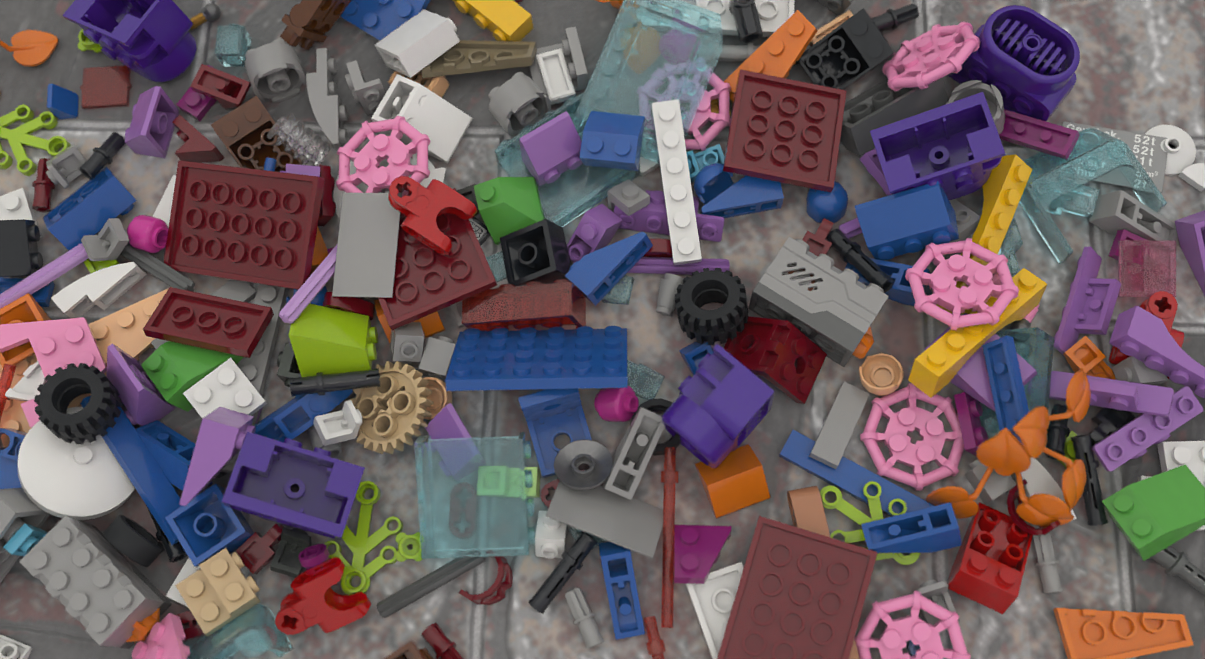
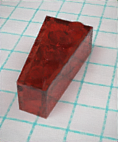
(525, 306)

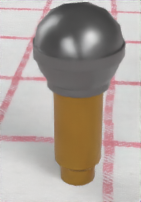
(210, 12)

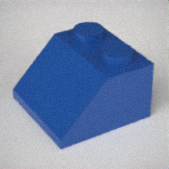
(612, 140)
(208, 526)

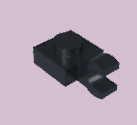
(1108, 421)

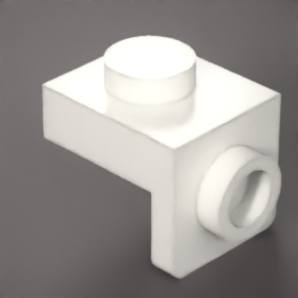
(338, 425)
(549, 537)

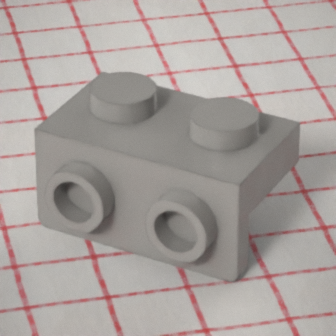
(367, 93)

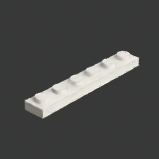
(676, 182)

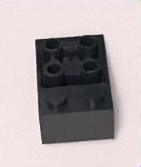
(847, 53)

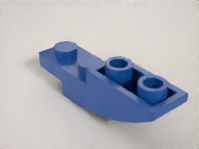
(298, 414)

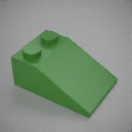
(180, 366)
(1158, 510)

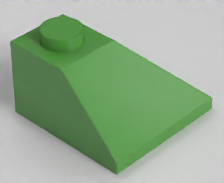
(508, 204)

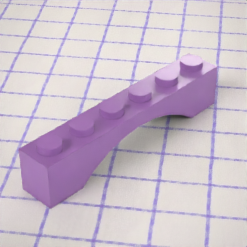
(1148, 340)

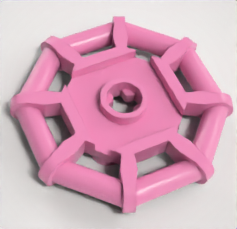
(931, 56)
(704, 114)
(381, 148)
(963, 269)
(899, 444)
(911, 628)

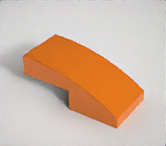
(1089, 358)

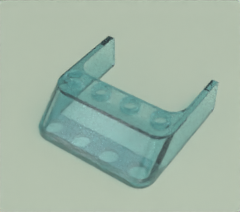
(1090, 158)

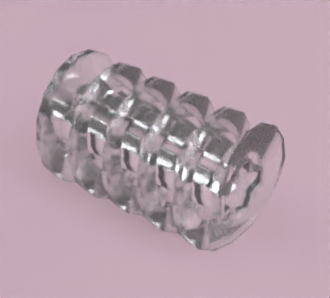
(300, 139)

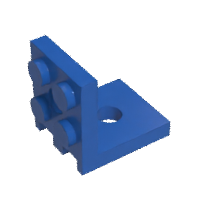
(550, 415)

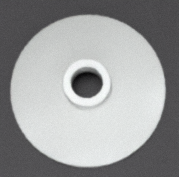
(1184, 151)

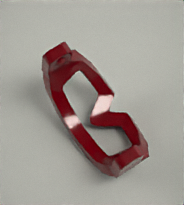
(1013, 494)
(498, 585)

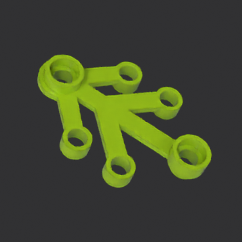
(20, 136)
(860, 518)
(363, 543)

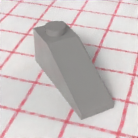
(1122, 211)
(634, 453)

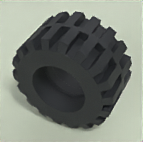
(708, 288)
(66, 386)

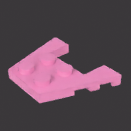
(55, 346)
(163, 641)

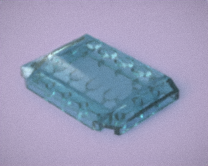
(650, 57)

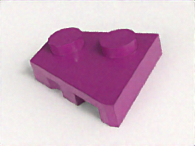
(697, 550)

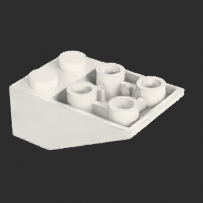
(426, 113)

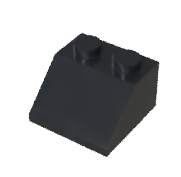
(19, 248)
(535, 254)

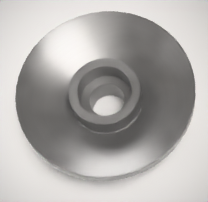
(579, 456)

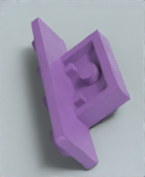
(654, 219)
(1088, 304)
(1118, 394)
(1145, 430)

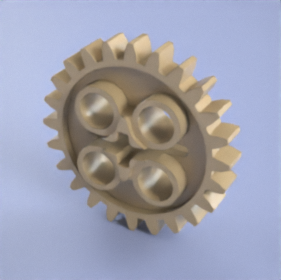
(388, 407)

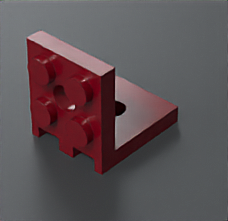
(774, 353)

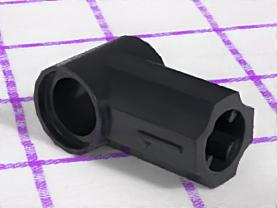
(746, 20)

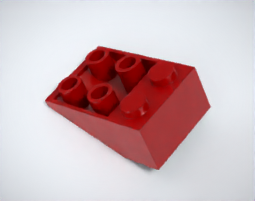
(991, 560)

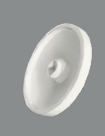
(71, 477)

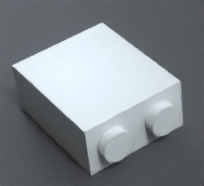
(417, 42)

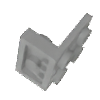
(573, 57)

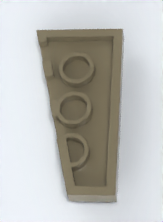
(481, 56)

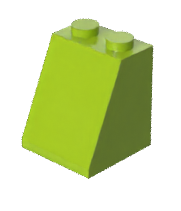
(332, 341)

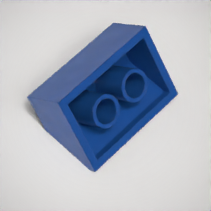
(89, 209)
(907, 221)

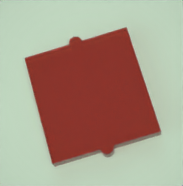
(105, 87)

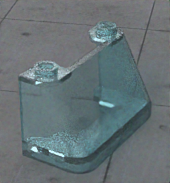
(250, 633)

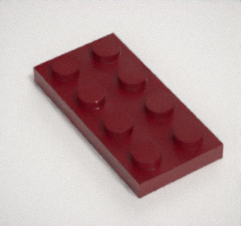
(209, 322)

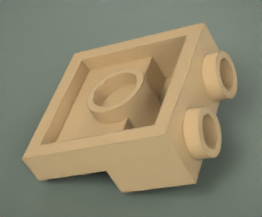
(219, 591)

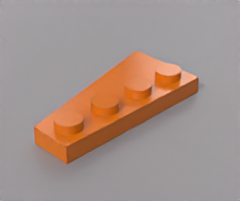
(779, 51)
(1119, 633)

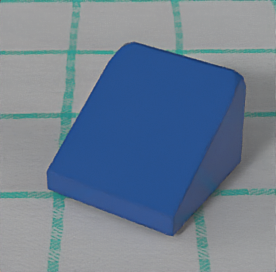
(62, 102)
(694, 354)

